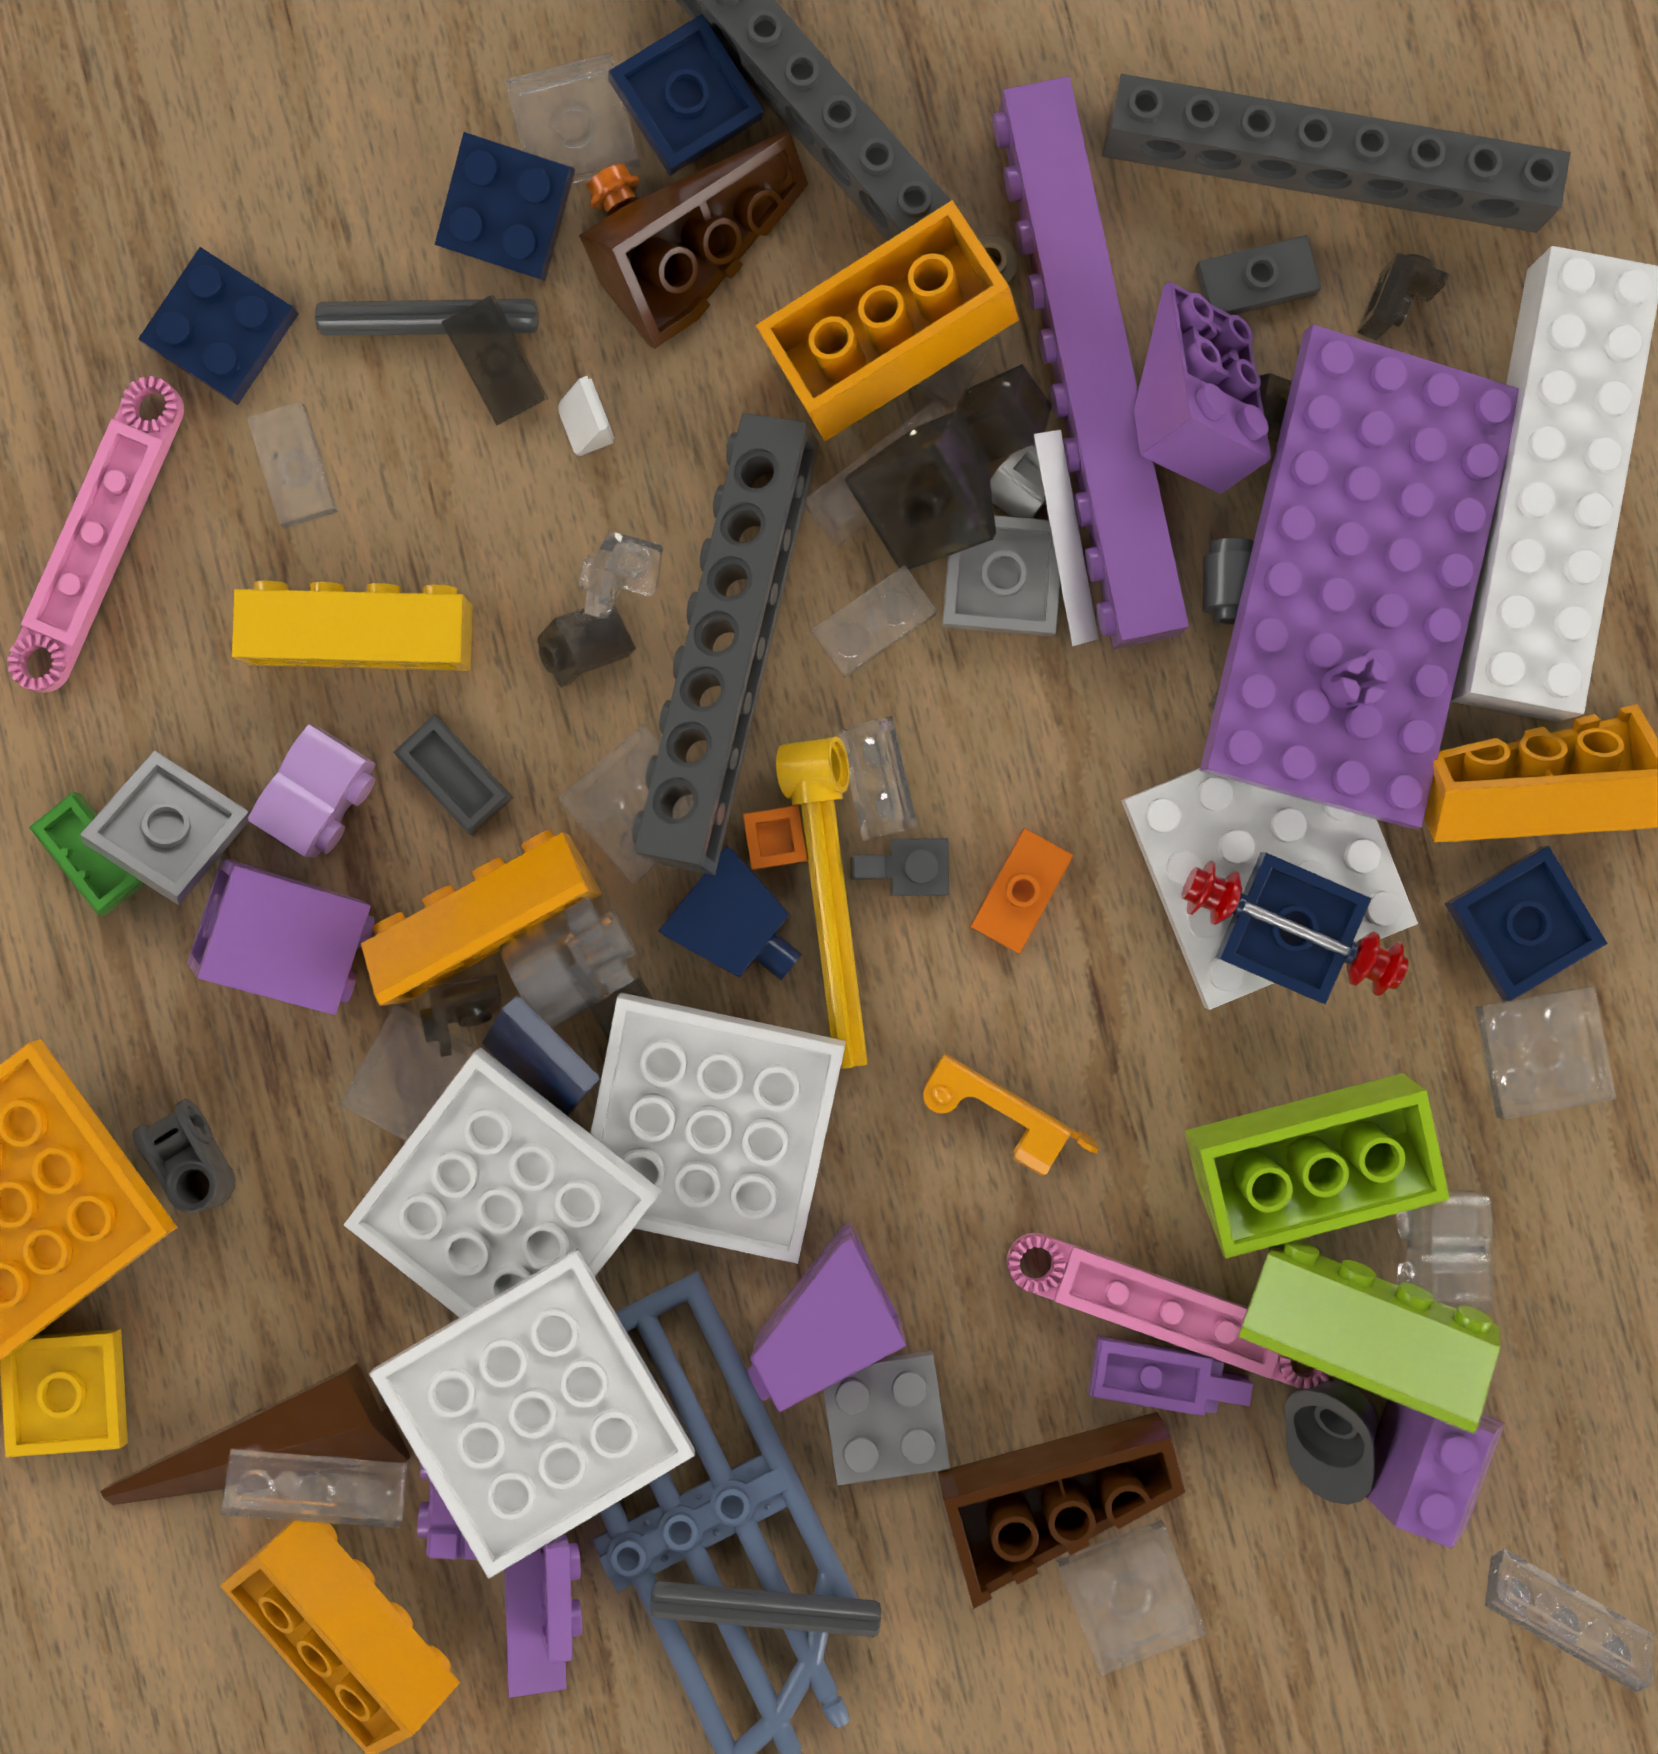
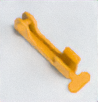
(1044, 1134)

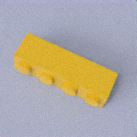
(352, 628)

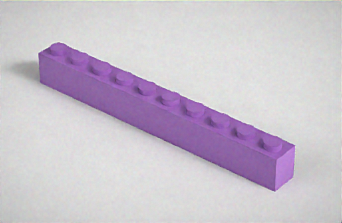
(1090, 363)

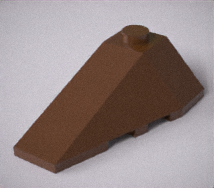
(681, 242)

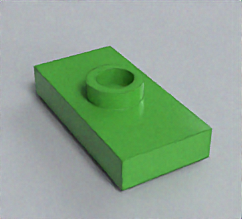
(95, 877)

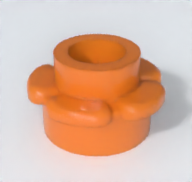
(612, 188)

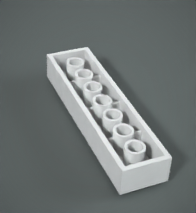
(1562, 486)

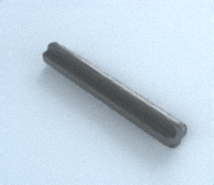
(412, 316)
(766, 1609)

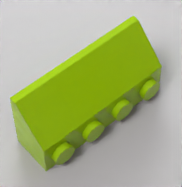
(1318, 1164)
(1374, 1333)

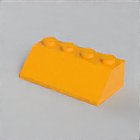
(475, 920)
(342, 1635)

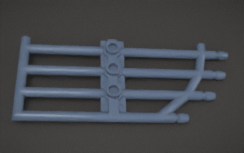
(713, 1511)

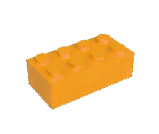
(889, 320)

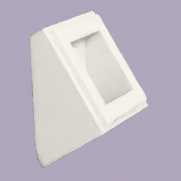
(585, 418)
(1019, 485)

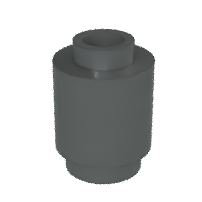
(1224, 577)

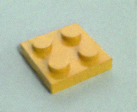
(64, 1394)

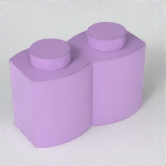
(313, 792)

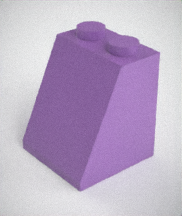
(279, 937)
(825, 1326)
(1430, 1471)

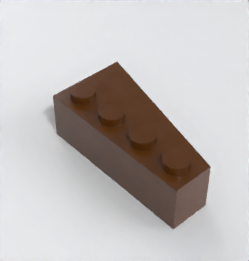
(1055, 1497)

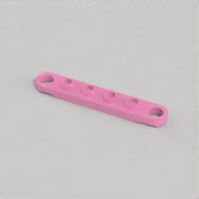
(95, 535)
(1151, 1306)

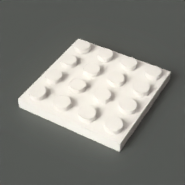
(1230, 823)
(719, 1121)
(497, 1191)
(532, 1413)

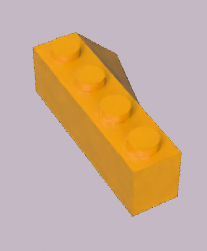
(1549, 782)

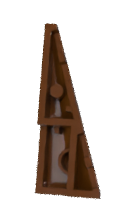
(324, 1420)

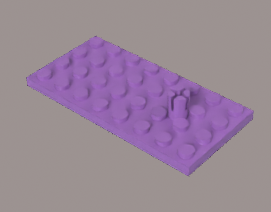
(1361, 579)

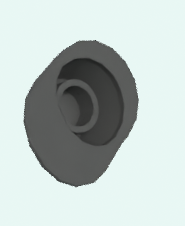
(1332, 1440)

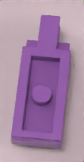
(1163, 1377)

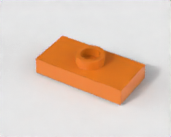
(1021, 891)

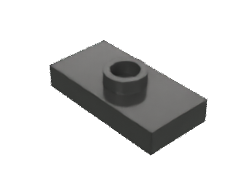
(1259, 276)

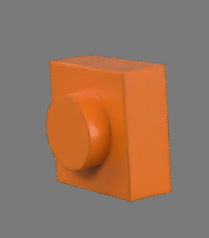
(775, 837)

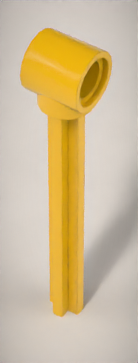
(815, 776)

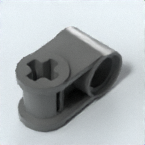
(177, 1150)

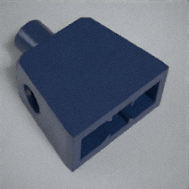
(733, 921)

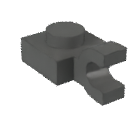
(913, 867)

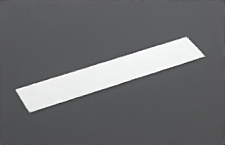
(1066, 537)

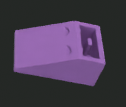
(1201, 394)

